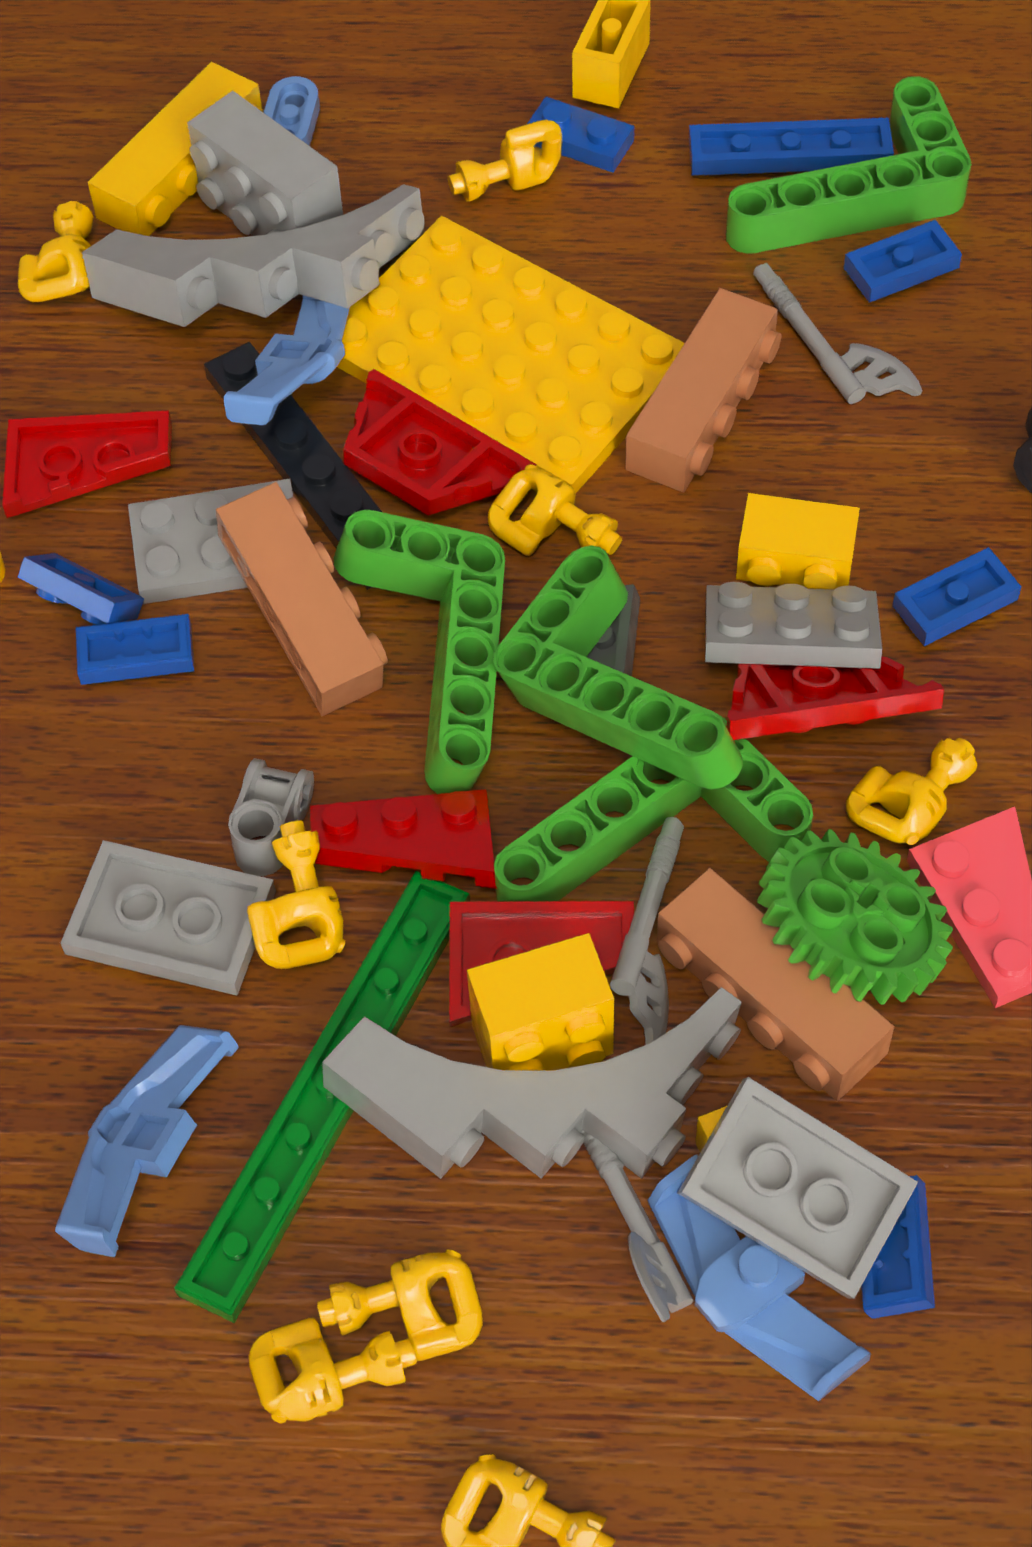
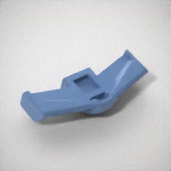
(291, 362)
(138, 1135)
(746, 1293)

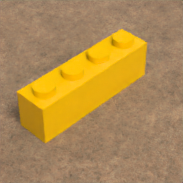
(155, 167)

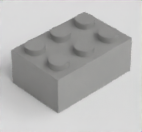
(260, 170)

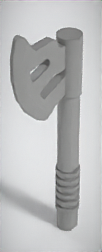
(839, 369)
(634, 955)
(649, 1255)

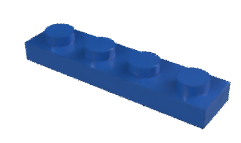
(786, 145)

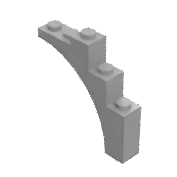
(258, 273)
(443, 1105)

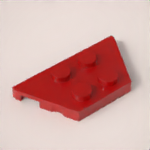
(424, 450)
(810, 697)

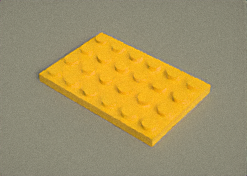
(509, 349)

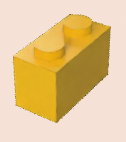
(610, 50)
(796, 542)

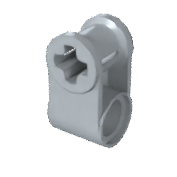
(264, 804)

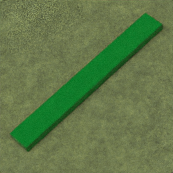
(310, 1116)

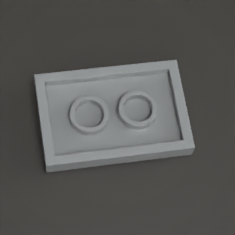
(180, 544)
(792, 626)
(166, 917)
(798, 1188)

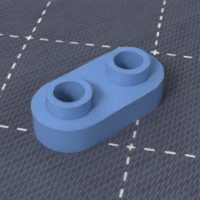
(295, 106)

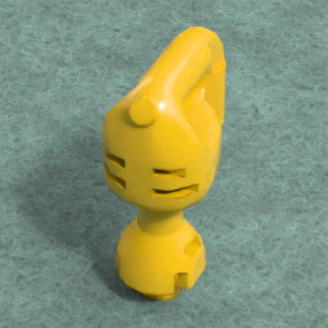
(518, 163)
(60, 264)
(547, 511)
(909, 796)
(307, 906)
(410, 1290)
(319, 1379)
(520, 1508)

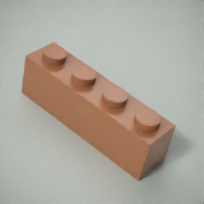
(702, 390)
(301, 598)
(729, 947)

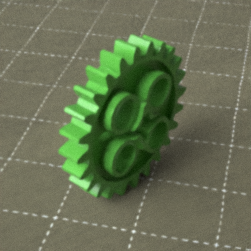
(855, 916)

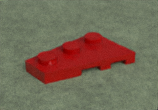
(79, 454)
(414, 832)
(507, 928)

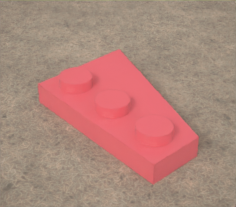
(988, 900)

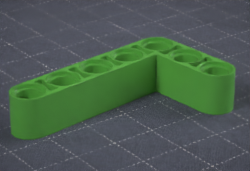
(916, 185)
(467, 578)
(550, 674)
(645, 809)

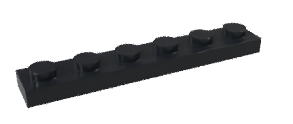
(296, 449)

